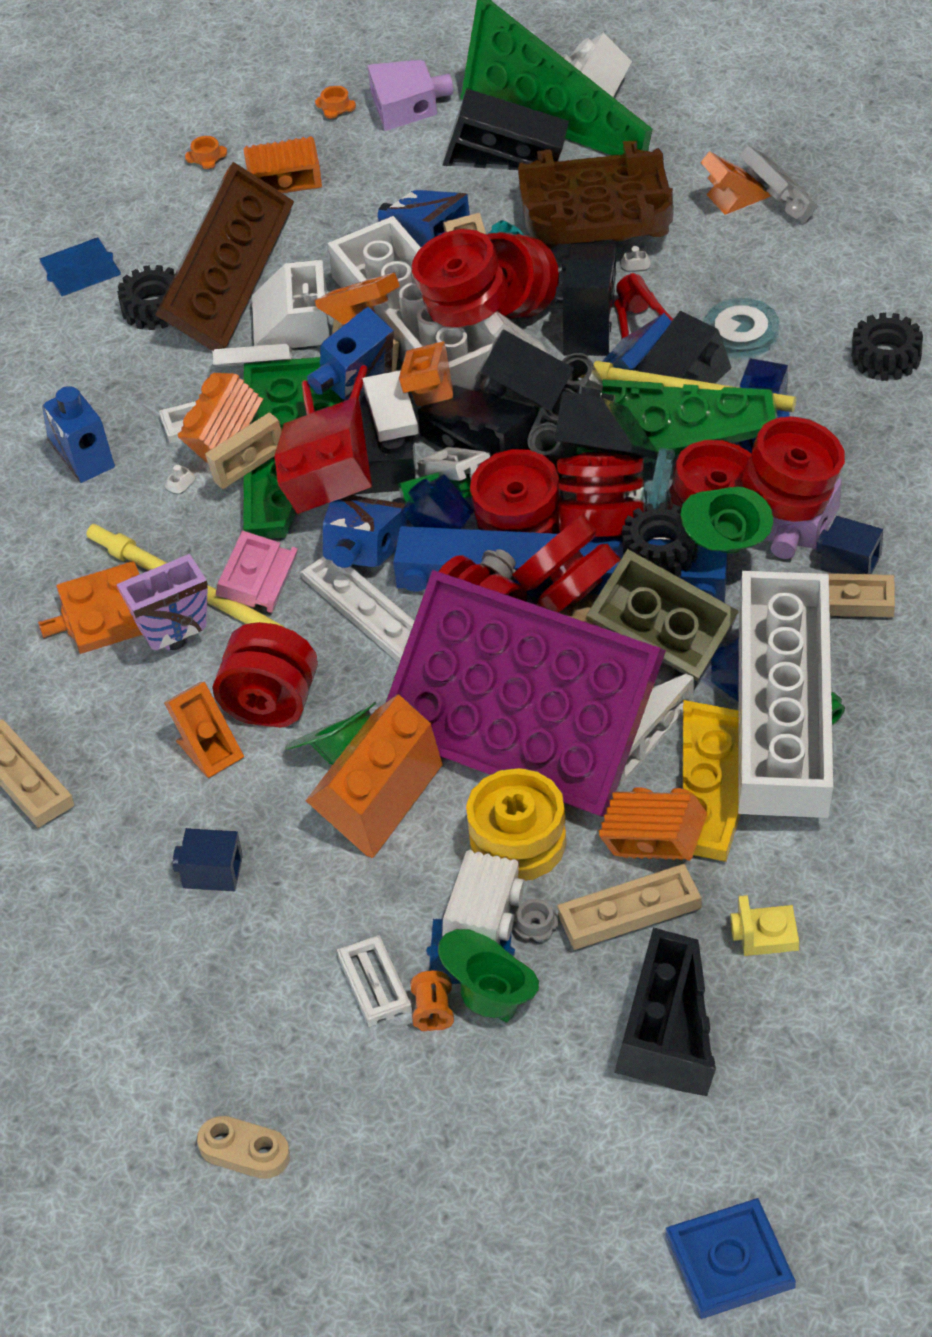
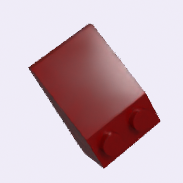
(323, 456)

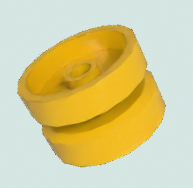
(518, 818)

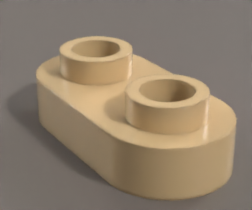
(241, 1145)

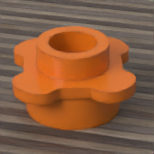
(335, 101)
(205, 152)

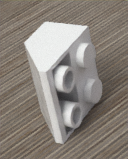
(600, 62)
(286, 307)

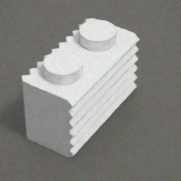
(484, 896)

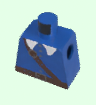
(425, 212)
(359, 342)
(69, 419)
(361, 530)

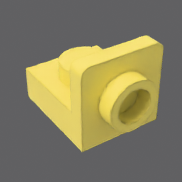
(764, 929)

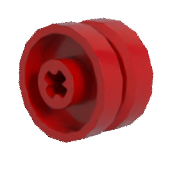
(529, 272)
(460, 278)
(706, 467)
(794, 467)
(516, 493)
(567, 567)
(265, 675)

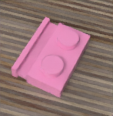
(256, 571)

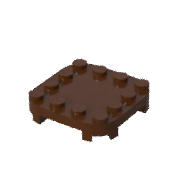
(596, 197)

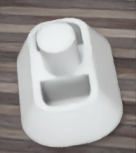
(635, 260)
(179, 479)

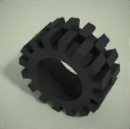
(137, 288)
(884, 361)
(660, 524)

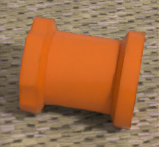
(432, 1001)

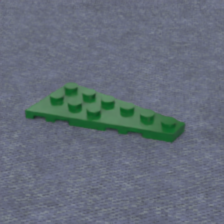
(523, 70)
(280, 385)
(690, 414)

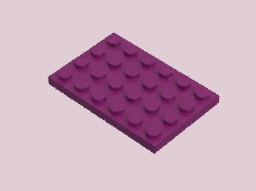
(526, 688)

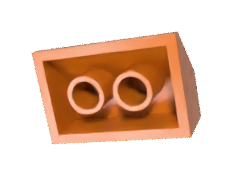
(378, 775)

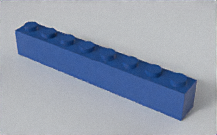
(428, 549)

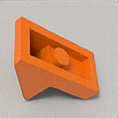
(731, 185)
(350, 300)
(427, 374)
(203, 730)

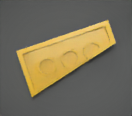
(712, 773)

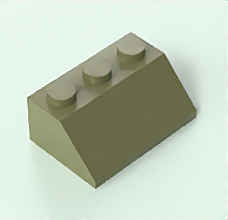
(663, 612)

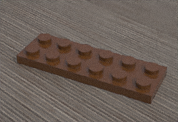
(225, 258)

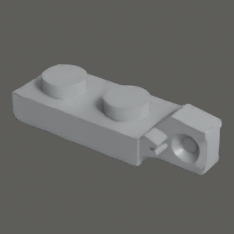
(780, 184)

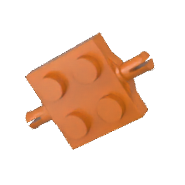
(94, 609)

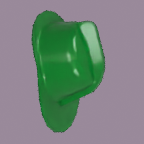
(727, 519)
(334, 738)
(489, 975)

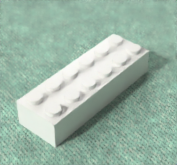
(390, 249)
(784, 695)

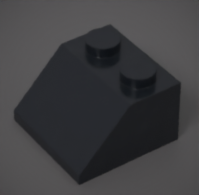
(600, 424)

